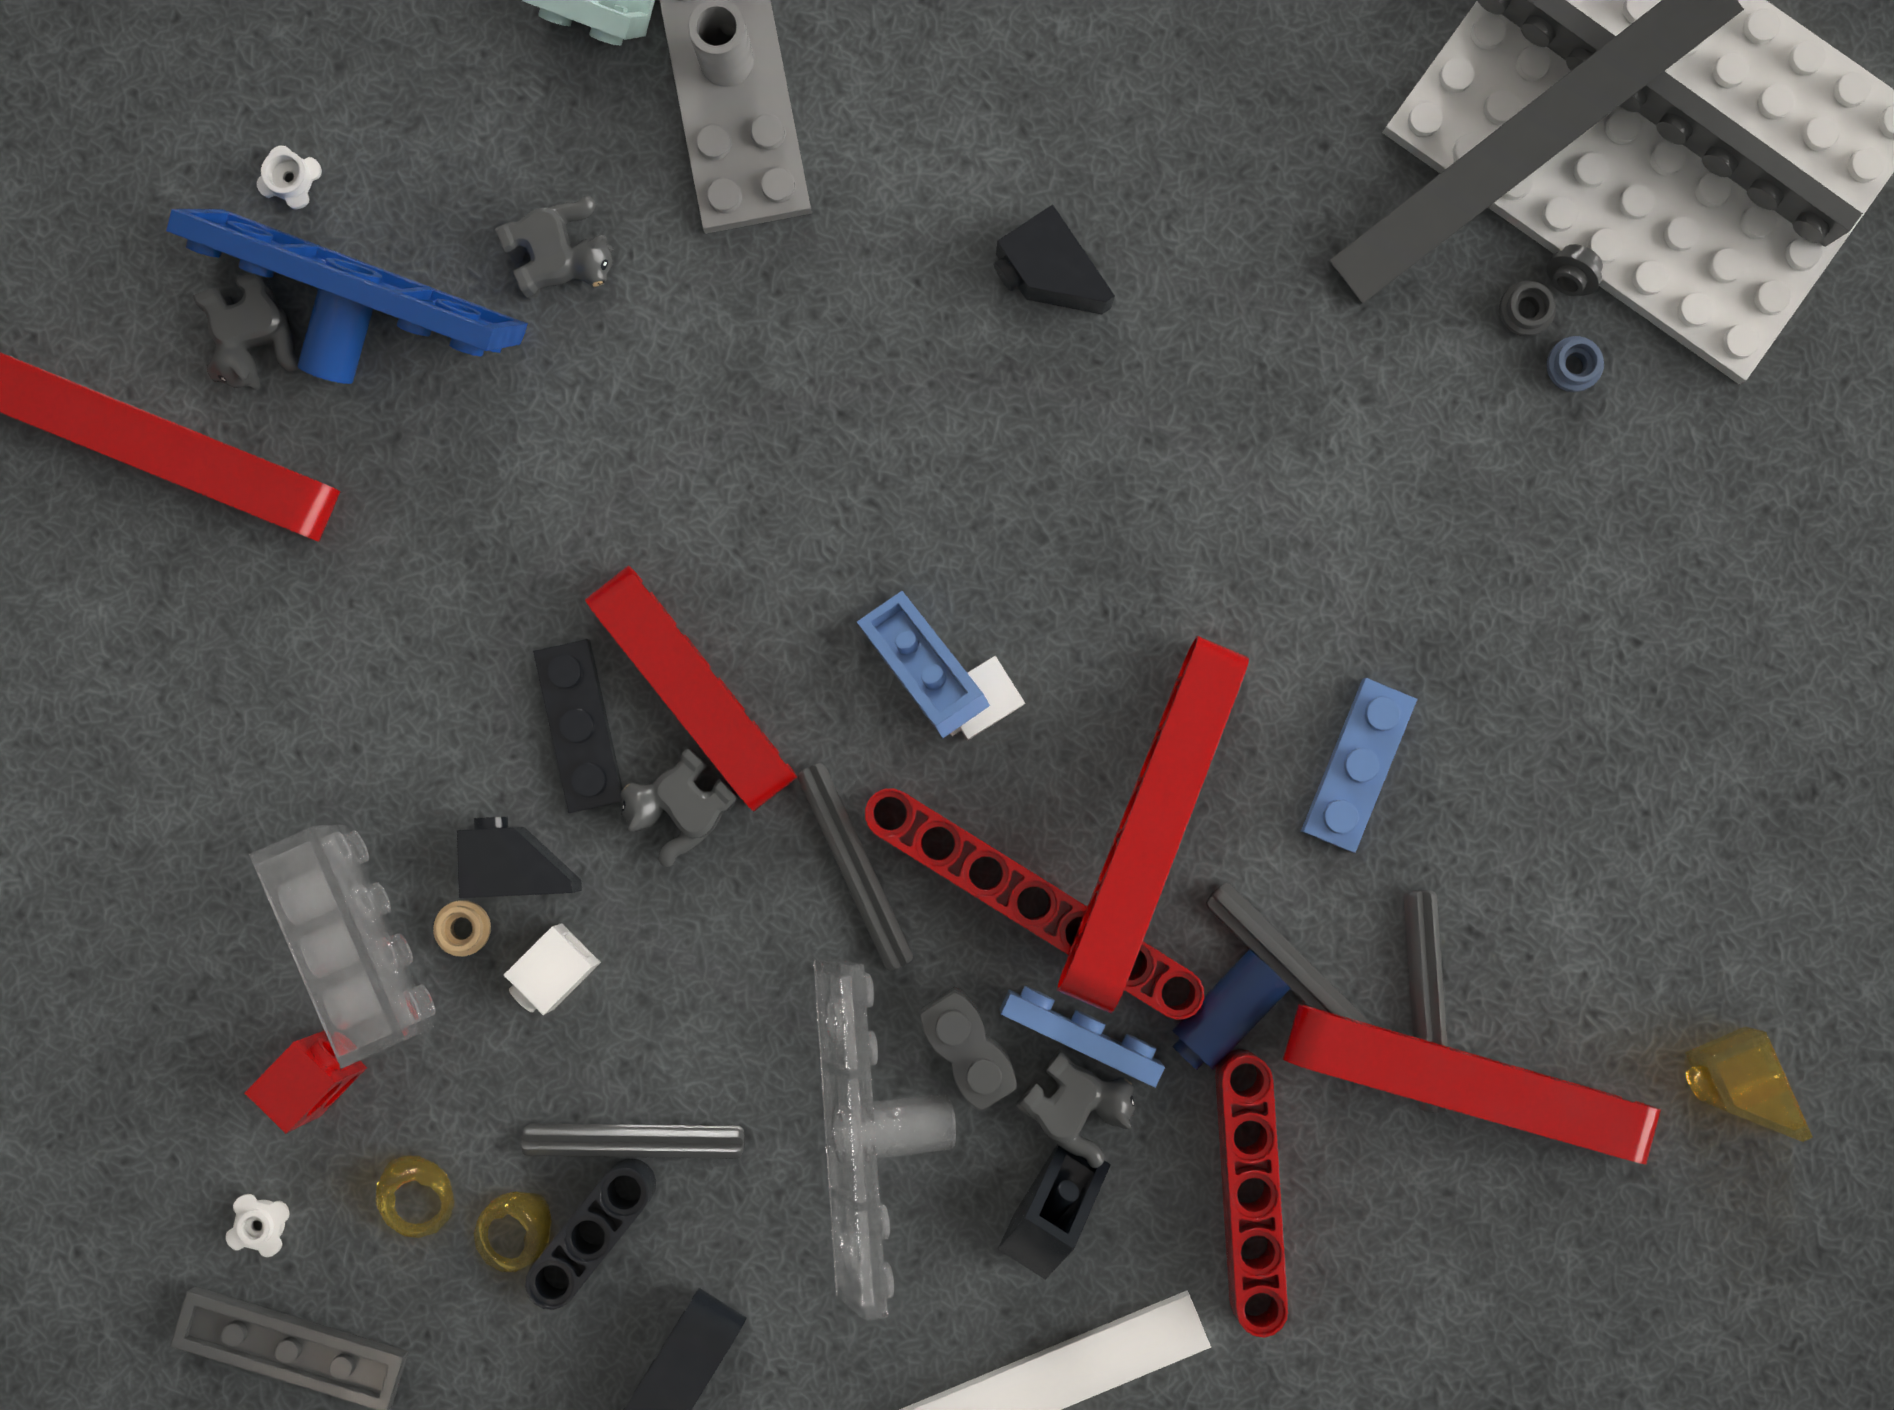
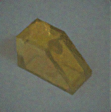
(1746, 1080)

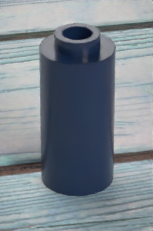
(1229, 1012)

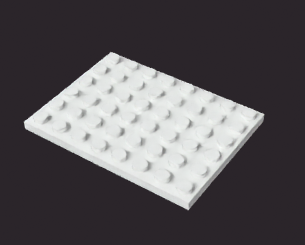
(1667, 229)

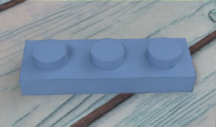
(923, 664)
(1359, 765)
(1083, 1034)

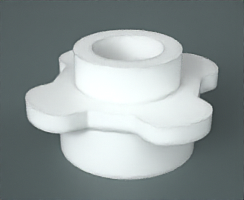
(273, 172)
(272, 1217)

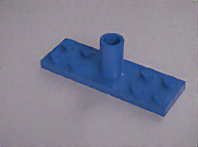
(345, 293)

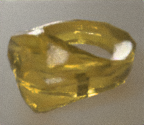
(404, 1170)
(534, 1216)

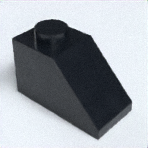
(1051, 265)
(508, 863)
(1053, 1212)

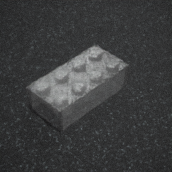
(343, 941)

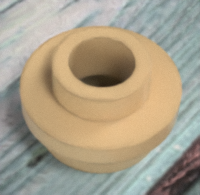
(444, 928)

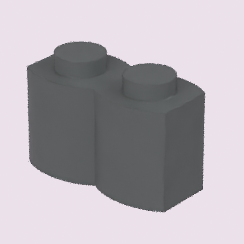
(977, 1060)

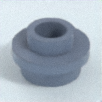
(1590, 357)

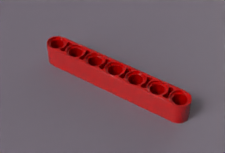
(165, 449)
(1153, 825)
(1003, 897)
(1471, 1084)

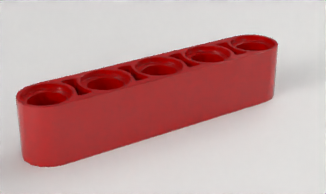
(690, 688)
(1264, 1215)

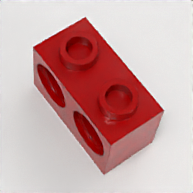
(302, 1083)

